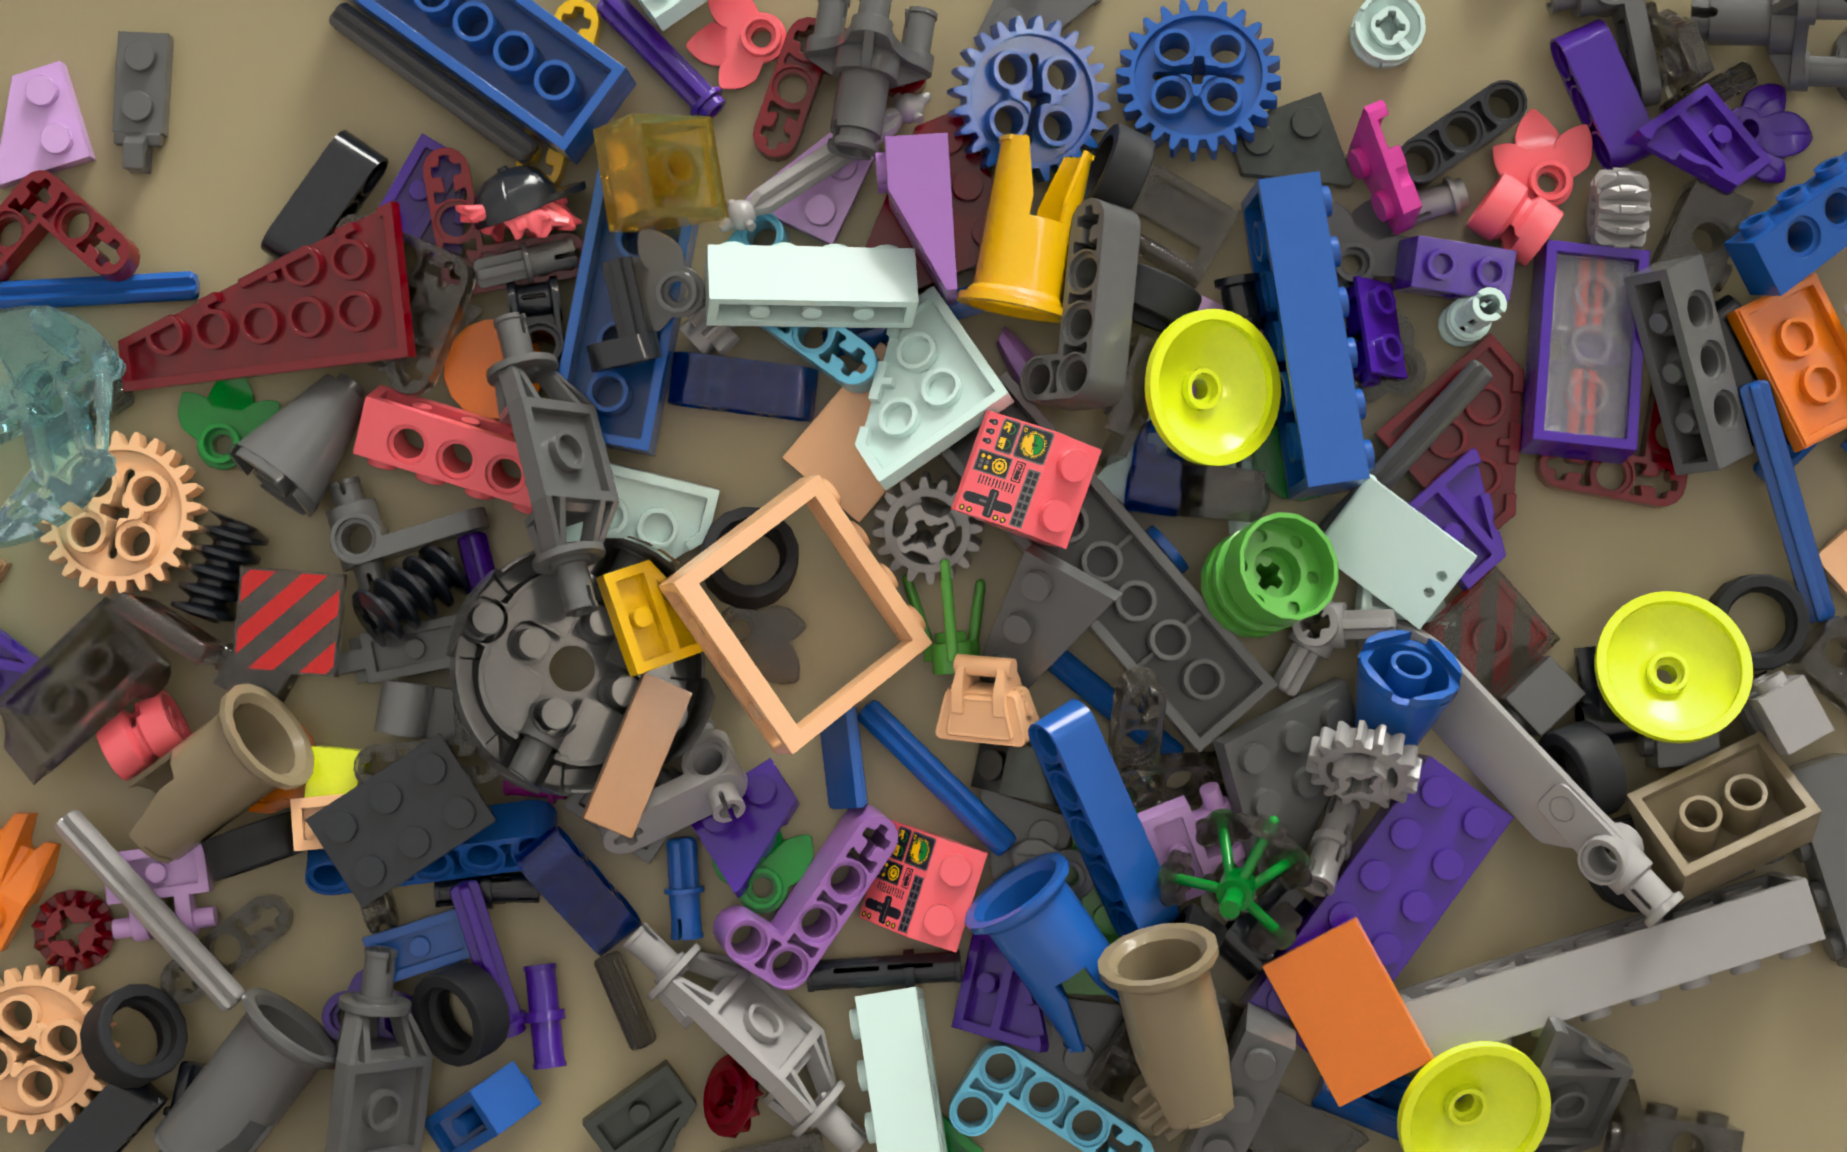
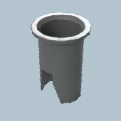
(249, 1079)

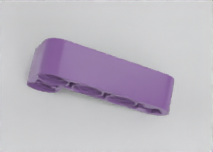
(811, 892)

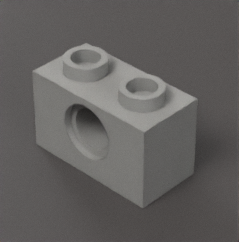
(1784, 712)

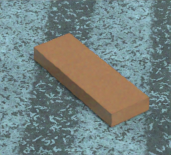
(636, 755)

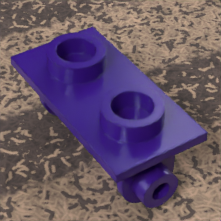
(1375, 317)

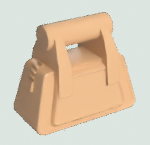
(984, 710)

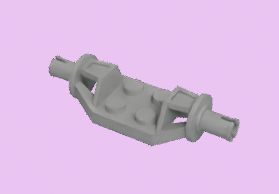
(757, 1029)

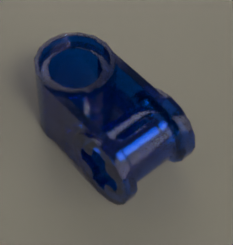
(1152, 478)

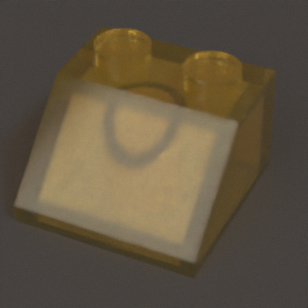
(659, 172)

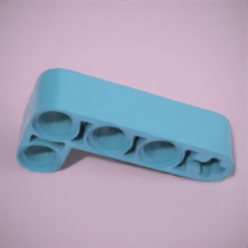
(825, 356)
(1056, 1116)

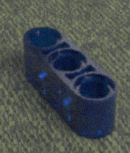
(743, 386)
(578, 890)

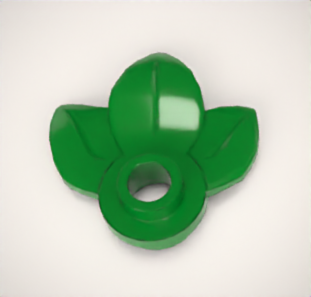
(225, 412)
(782, 868)

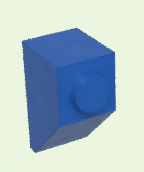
(483, 1111)

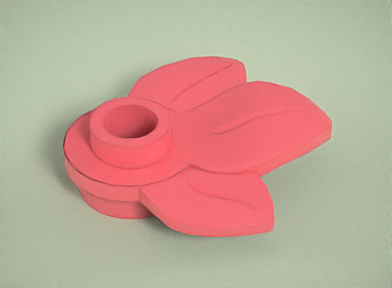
(730, 42)
(1542, 152)

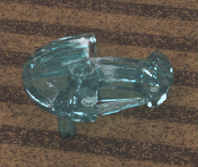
(47, 379)

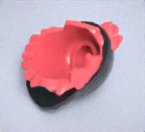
(521, 202)

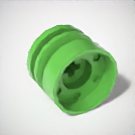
(1269, 575)

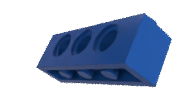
(1816, 229)

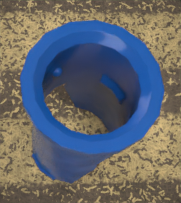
(1042, 936)

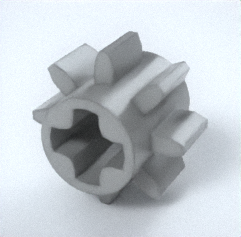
(706, 336)

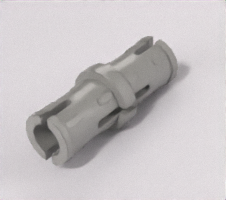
(1331, 845)

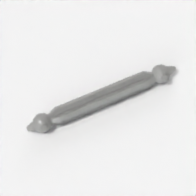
(814, 169)

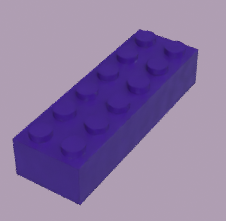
(1402, 873)

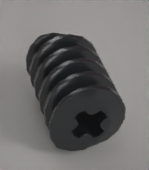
(221, 569)
(408, 591)

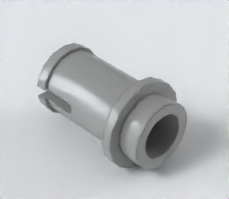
(1443, 199)

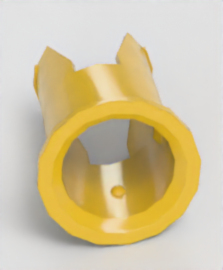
(1022, 254)

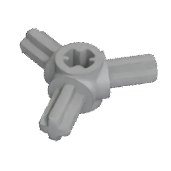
(1308, 647)

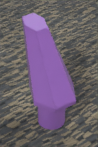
(1013, 353)

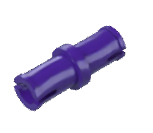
(544, 1016)

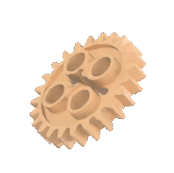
(167, 521)
(52, 1007)

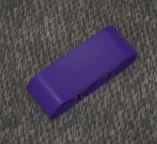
(1601, 92)

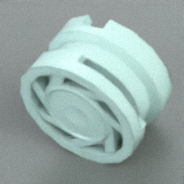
(1387, 32)

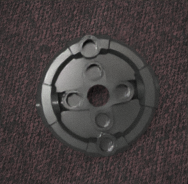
(551, 735)

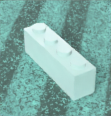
(810, 286)
(898, 1071)

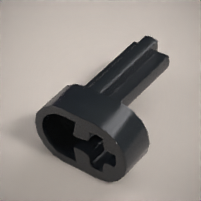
(634, 340)

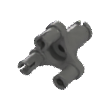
(1780, 27)
(868, 64)

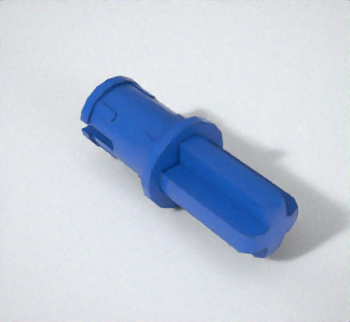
(684, 889)

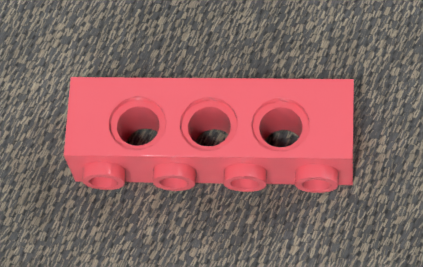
(441, 426)

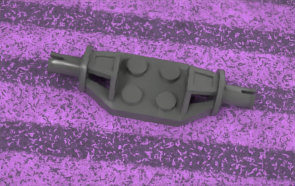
(560, 459)
(378, 1080)

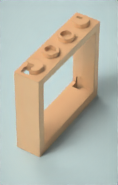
(730, 657)

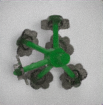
(1234, 888)

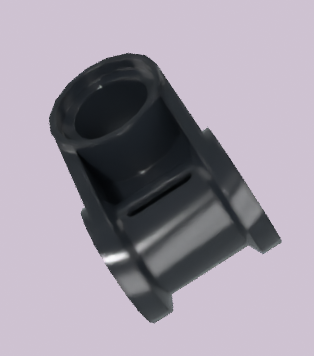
(542, 309)

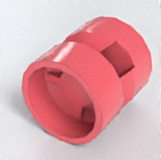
(1514, 218)
(138, 738)

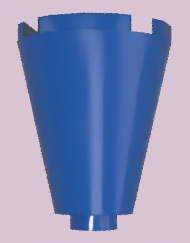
(1404, 683)

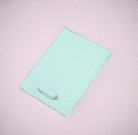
(1397, 552)

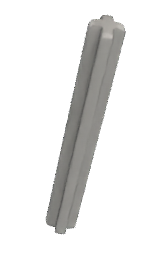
(150, 910)

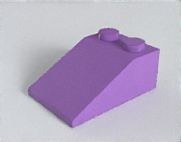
(920, 196)

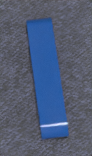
(1100, 817)
(482, 855)

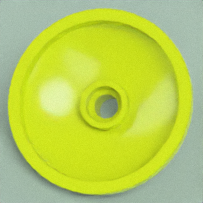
(1233, 381)
(1690, 642)
(1502, 1105)

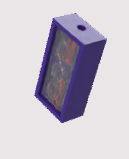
(1582, 354)

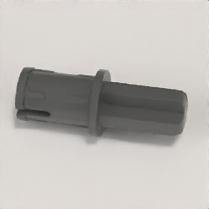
(525, 262)

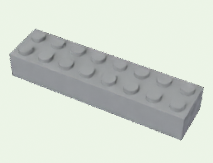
(1617, 964)

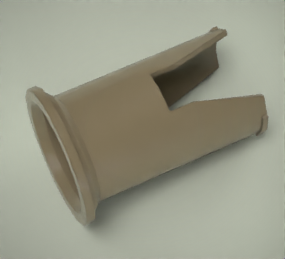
(221, 772)
(1173, 1019)

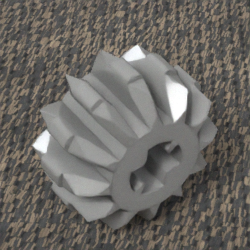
(1618, 208)

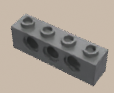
(1688, 365)

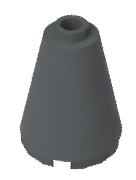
(303, 442)

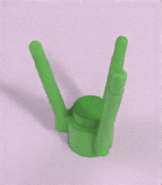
(950, 642)

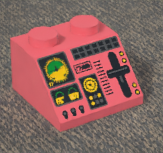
(1026, 479)
(925, 887)

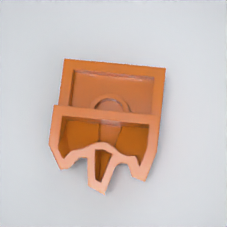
(23, 872)

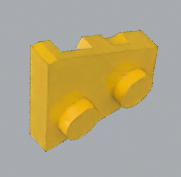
(644, 619)

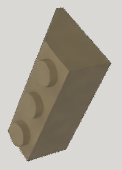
(1722, 817)

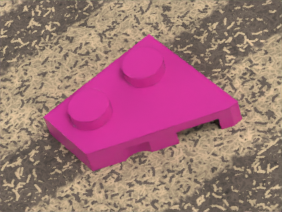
(1383, 171)

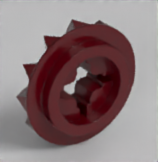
(94, 941)
(721, 1091)

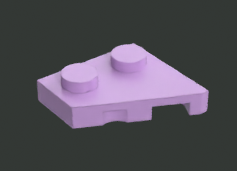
(42, 125)
(826, 205)

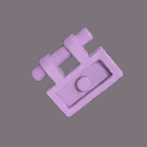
(1173, 827)
(177, 879)

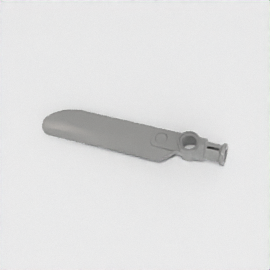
(1544, 794)

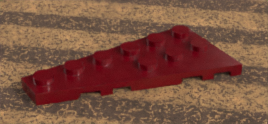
(303, 312)

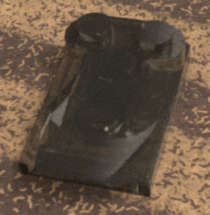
(79, 689)

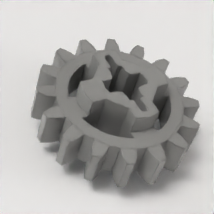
(907, 538)
(1364, 764)

